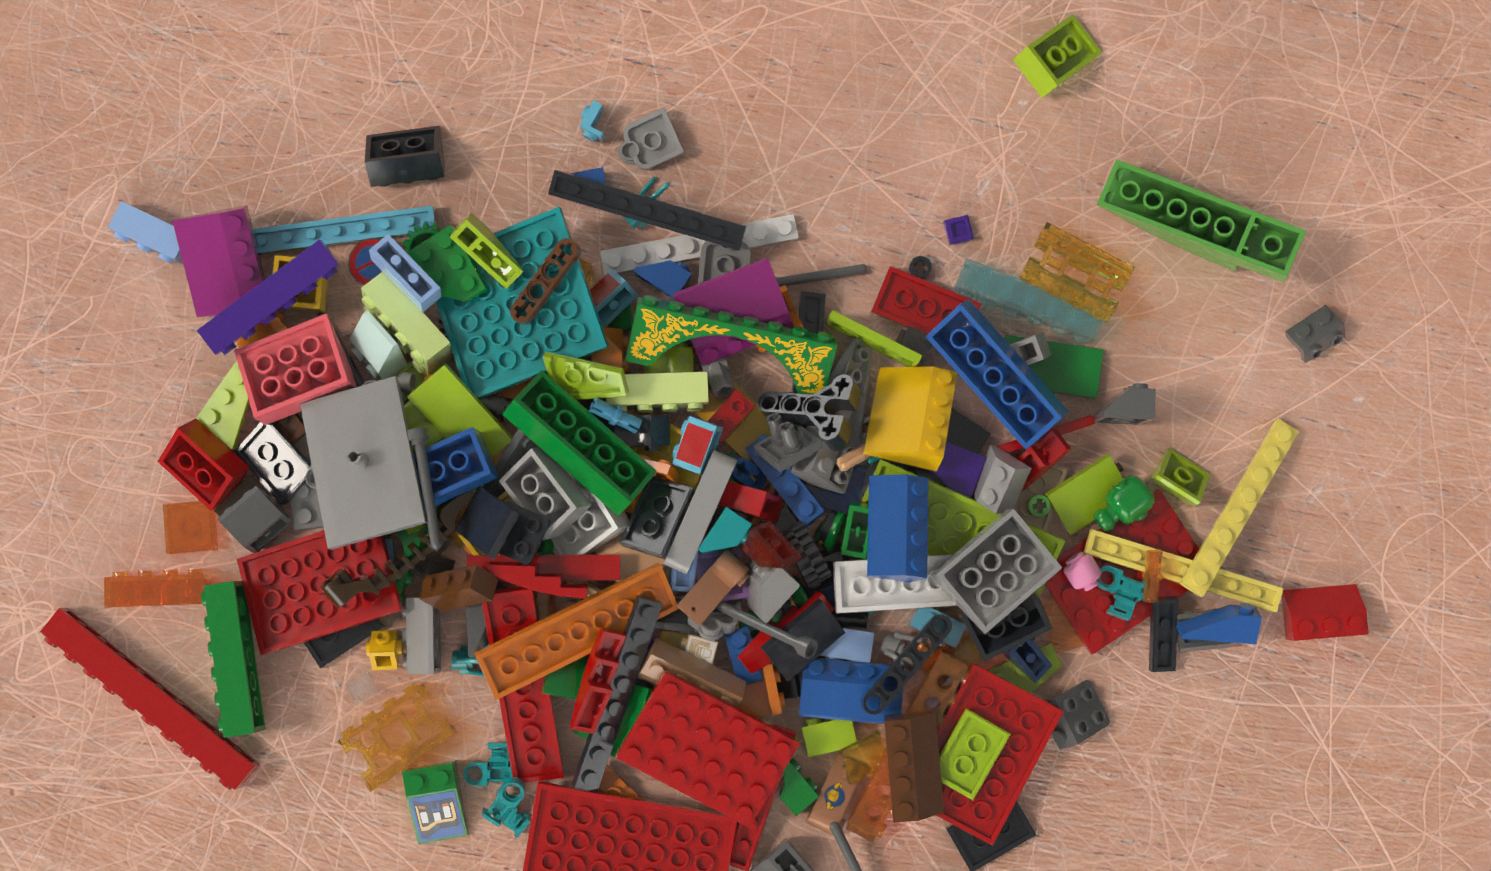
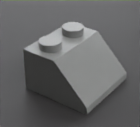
(1000, 481)

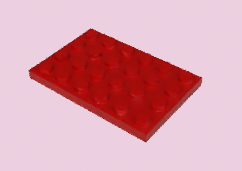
(287, 595)
(1088, 609)
(1030, 725)
(707, 748)

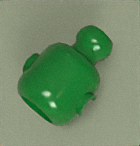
(1125, 502)

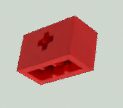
(732, 414)

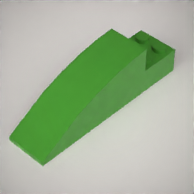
(1201, 222)

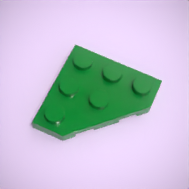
(449, 266)

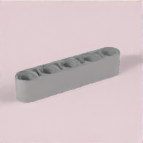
(700, 512)

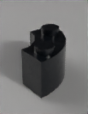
(652, 432)

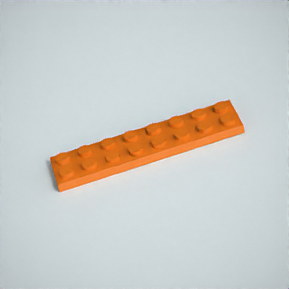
(569, 632)

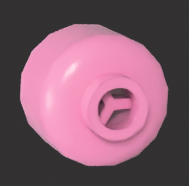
(1082, 571)

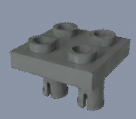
(786, 444)

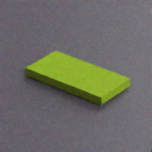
(873, 339)
(455, 408)

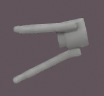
(893, 646)

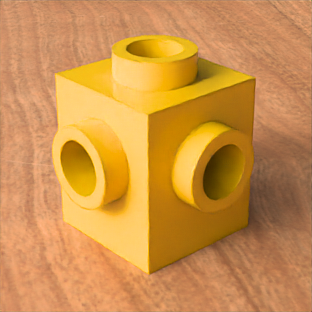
(384, 649)

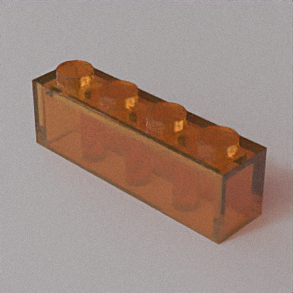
(154, 589)

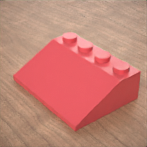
(293, 369)

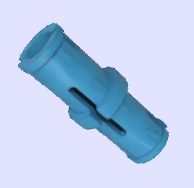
(615, 415)

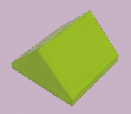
(1180, 477)

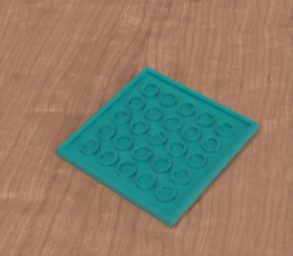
(500, 352)

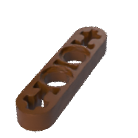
(548, 284)

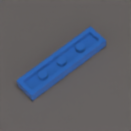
(789, 487)

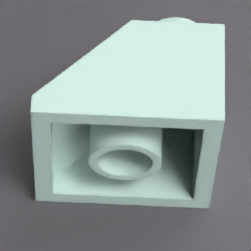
(376, 348)

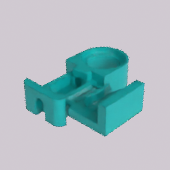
(1125, 593)
(498, 769)
(505, 808)

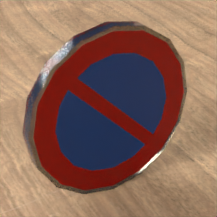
(360, 262)

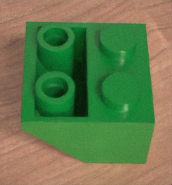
(856, 531)

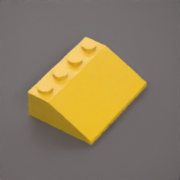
(911, 415)

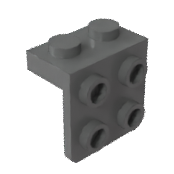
(1081, 715)

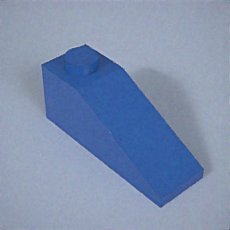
(1225, 624)

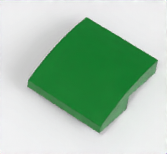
(566, 680)

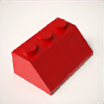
(203, 463)
(1324, 612)

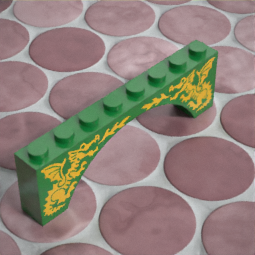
(663, 325)

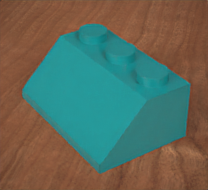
(726, 533)

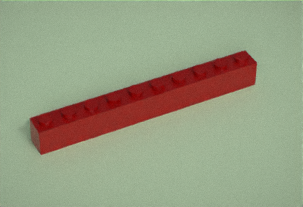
(149, 698)

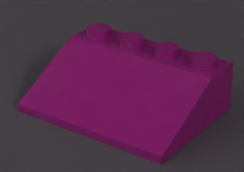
(219, 257)
(743, 293)

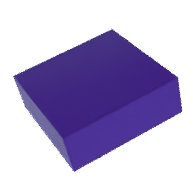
(958, 230)

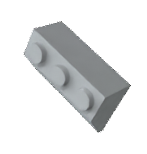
(768, 589)
(422, 637)

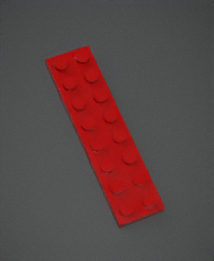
(527, 711)

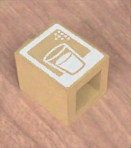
(699, 647)

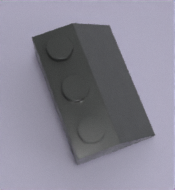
(1131, 406)

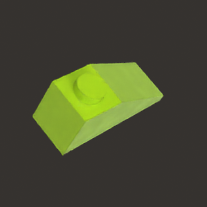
(486, 250)

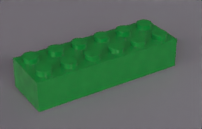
(579, 442)
(233, 659)

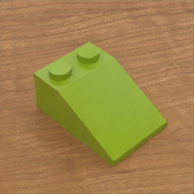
(1057, 56)

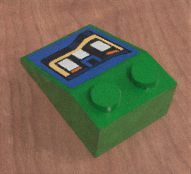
(435, 801)

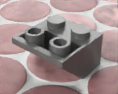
(255, 519)
(783, 858)

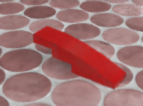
(1044, 456)
(527, 577)
(753, 656)
(596, 680)

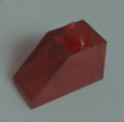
(769, 547)

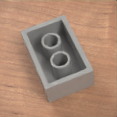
(546, 489)

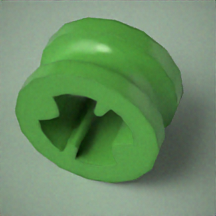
(1044, 511)

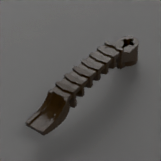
(342, 587)

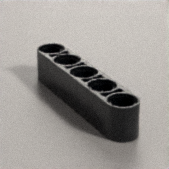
(917, 658)

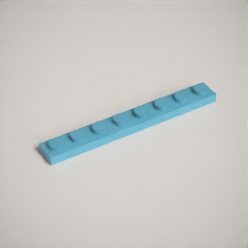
(342, 229)

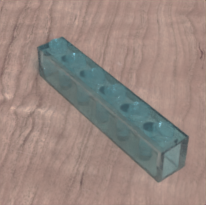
(1023, 299)

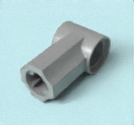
(719, 378)

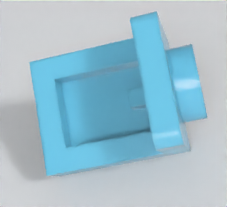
(590, 118)

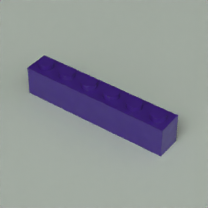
(269, 297)

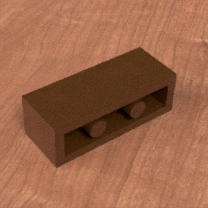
(459, 588)

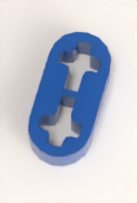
(748, 469)

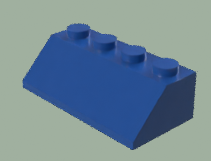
(898, 527)
(836, 688)

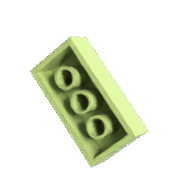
(406, 324)
(664, 392)

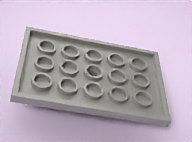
(363, 463)

